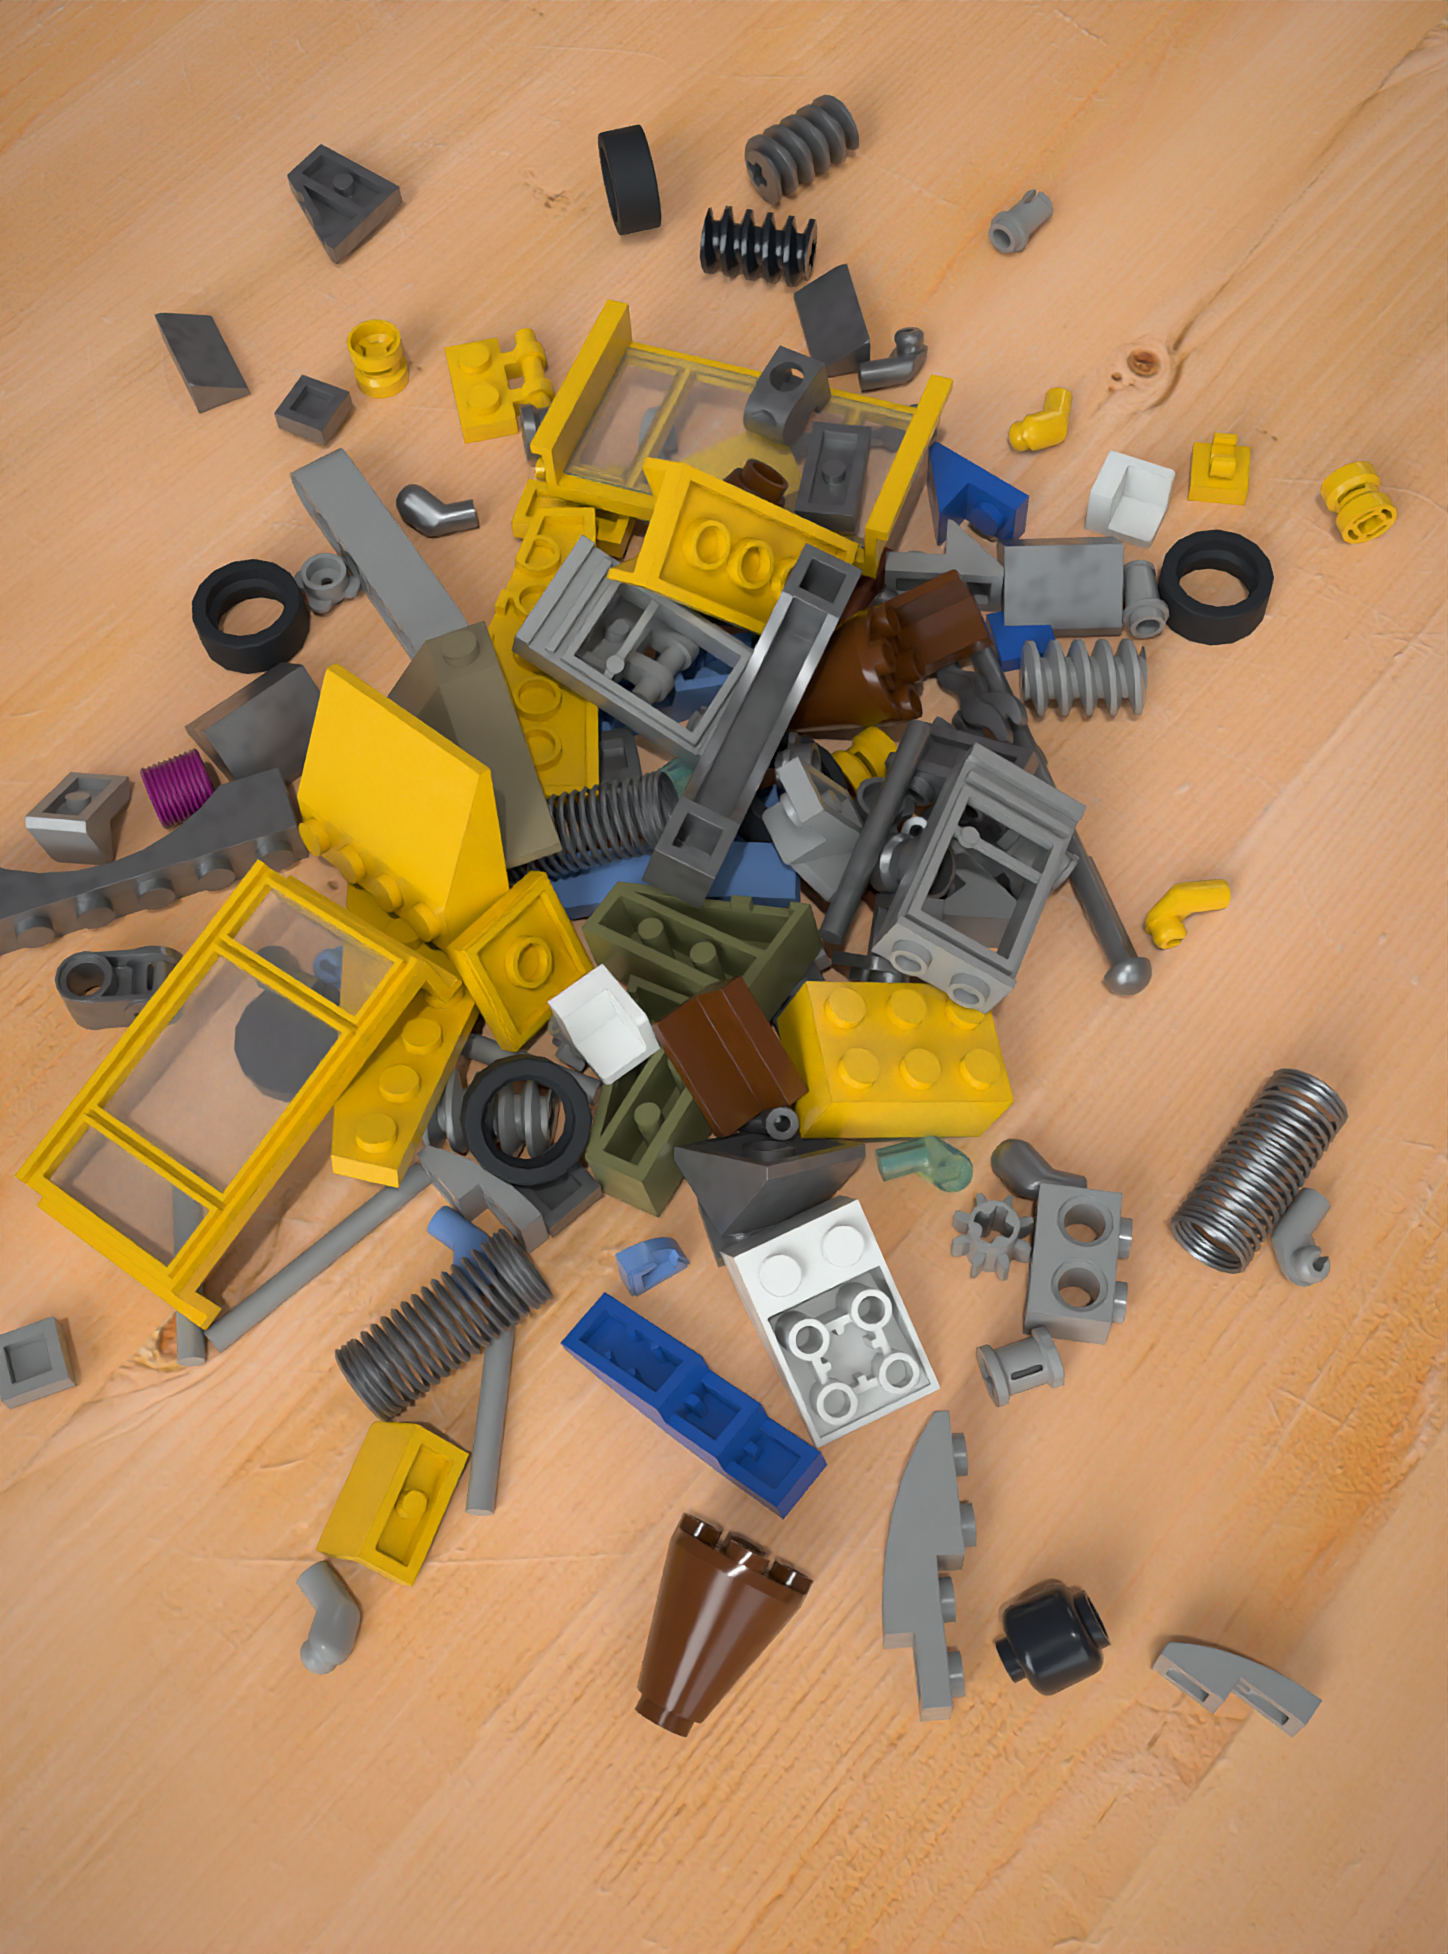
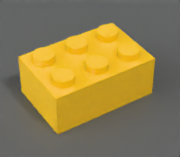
(892, 1062)

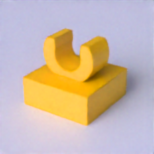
(1219, 471)

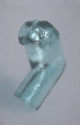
(929, 1159)

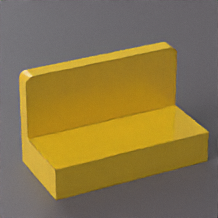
(393, 1500)

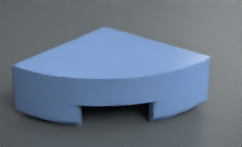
(650, 1263)

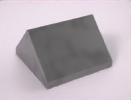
(1063, 584)
(261, 725)
(764, 1180)

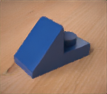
(969, 492)

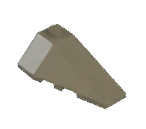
(464, 696)

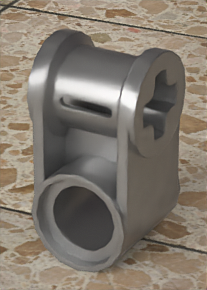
(124, 979)

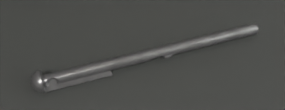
(1128, 971)

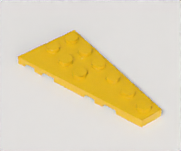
(554, 718)
(400, 1084)

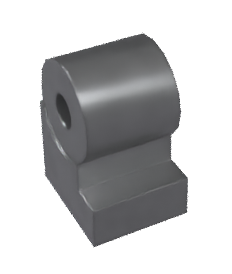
(783, 401)

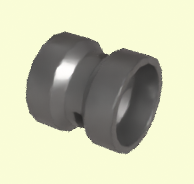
(895, 859)

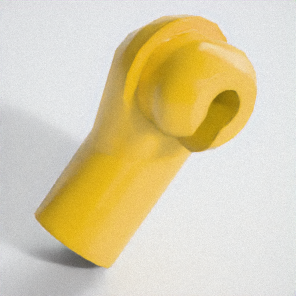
(1044, 427)
(1181, 900)

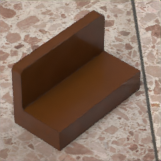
(941, 621)
(728, 1055)

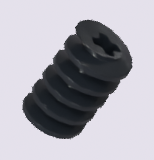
(758, 247)

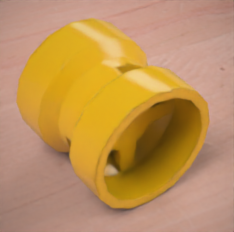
(378, 358)
(1357, 500)
(864, 758)

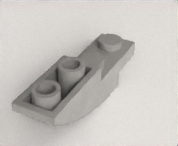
(926, 1538)

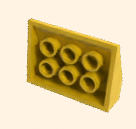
(400, 810)

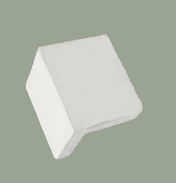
(1129, 499)
(604, 1024)

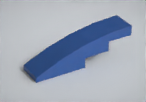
(694, 1404)

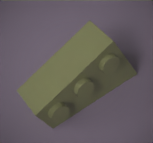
(689, 947)
(644, 1119)

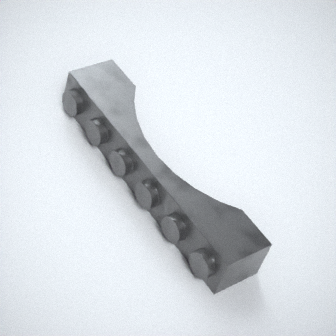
(751, 727)
(206, 852)

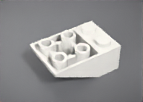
(831, 1318)

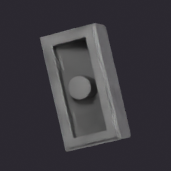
(833, 322)
(202, 359)

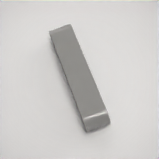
(376, 551)

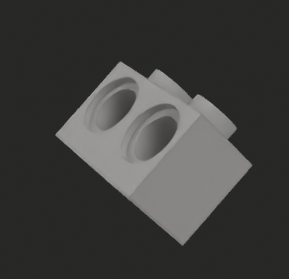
(1064, 1262)

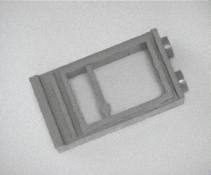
(570, 612)
(936, 951)

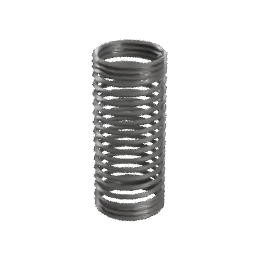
(624, 814)
(1262, 1169)
(364, 1365)

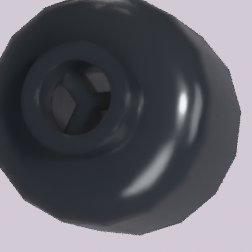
(1052, 1639)

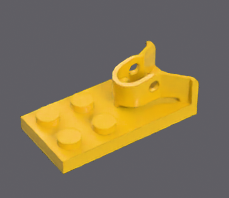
(720, 546)

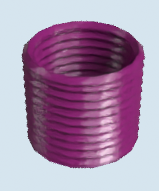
(177, 787)

